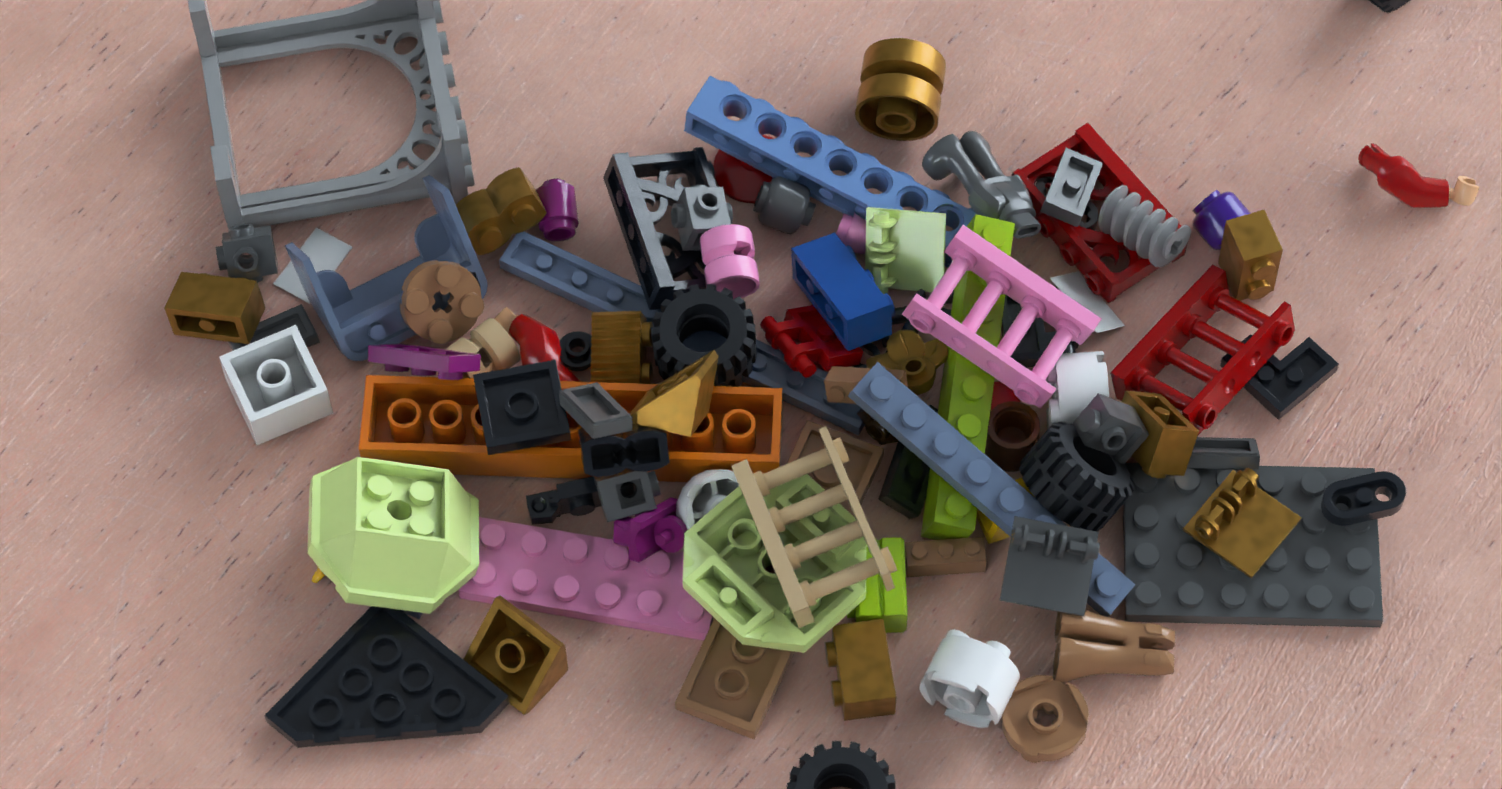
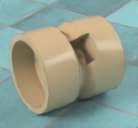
(493, 344)

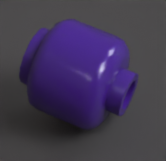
(1212, 216)

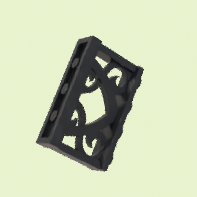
(637, 223)

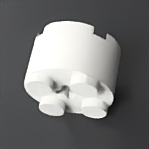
(1077, 382)
(970, 679)

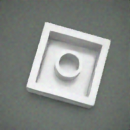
(276, 385)

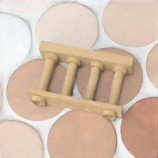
(788, 558)

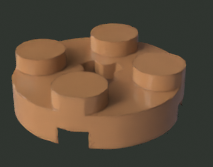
(463, 305)
(1045, 742)

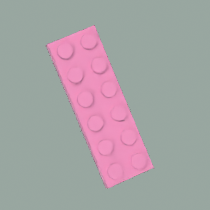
(584, 579)

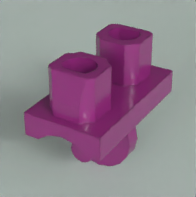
(651, 531)

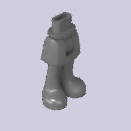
(995, 197)

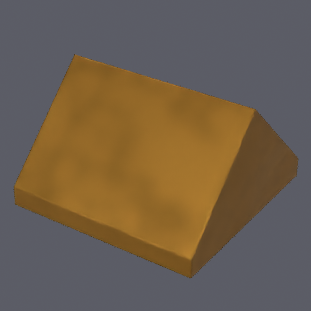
(681, 400)
(517, 655)

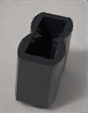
(637, 449)

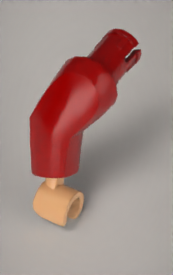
(1405, 183)
(536, 341)

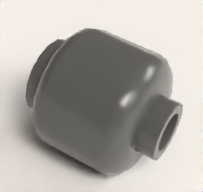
(784, 205)

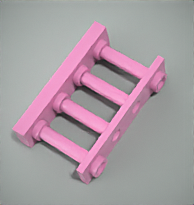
(1033, 294)

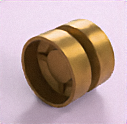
(900, 89)

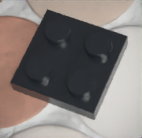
(521, 407)

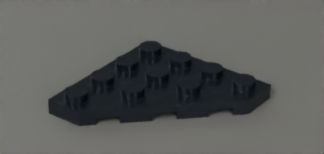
(385, 685)

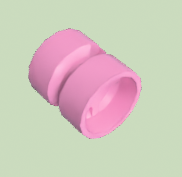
(729, 259)

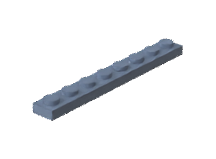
(970, 470)

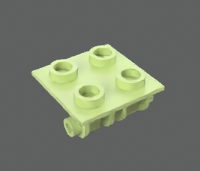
(905, 248)

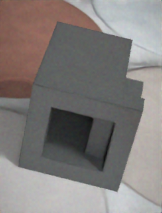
(1111, 427)
(620, 506)

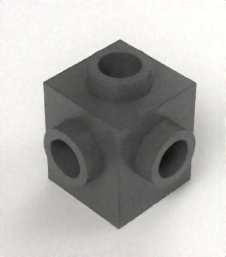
(697, 212)
(251, 240)

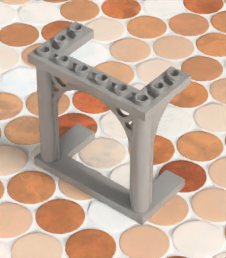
(342, 28)

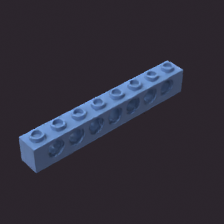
(778, 157)

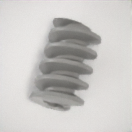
(1142, 228)

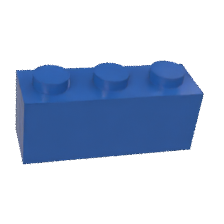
(842, 291)

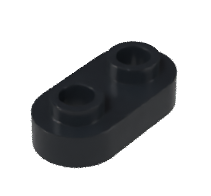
(1360, 497)

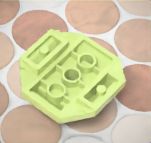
(393, 533)
(729, 579)

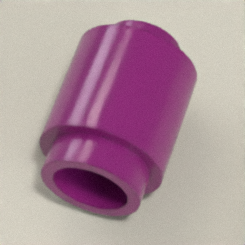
(561, 210)

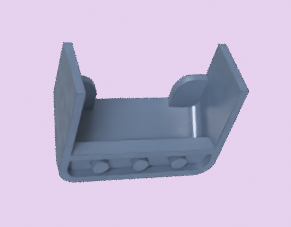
(372, 310)

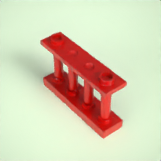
(1188, 320)

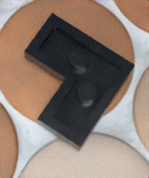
(1287, 382)

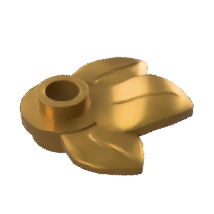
(910, 353)

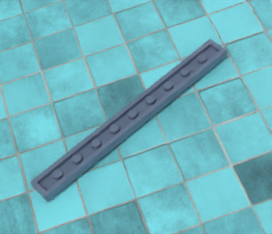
(608, 292)

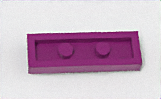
(424, 360)

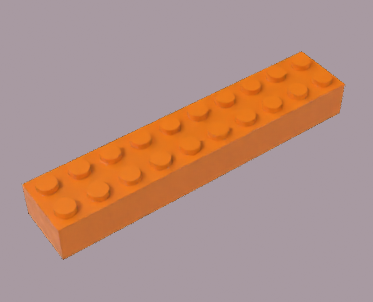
(441, 427)

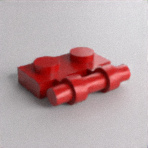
(816, 340)

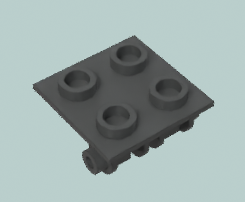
(1049, 566)

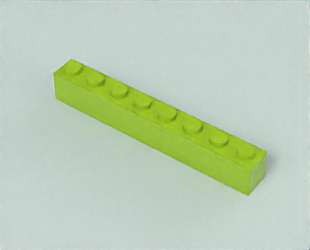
(966, 393)

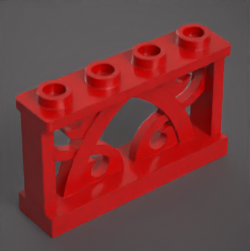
(1076, 242)

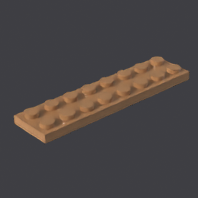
(737, 681)

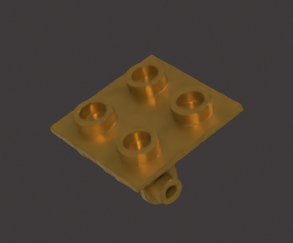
(1242, 522)

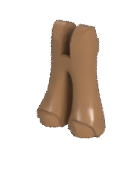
(1125, 647)

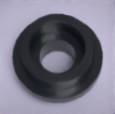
(576, 360)

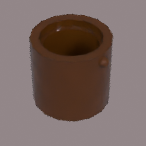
(1011, 434)

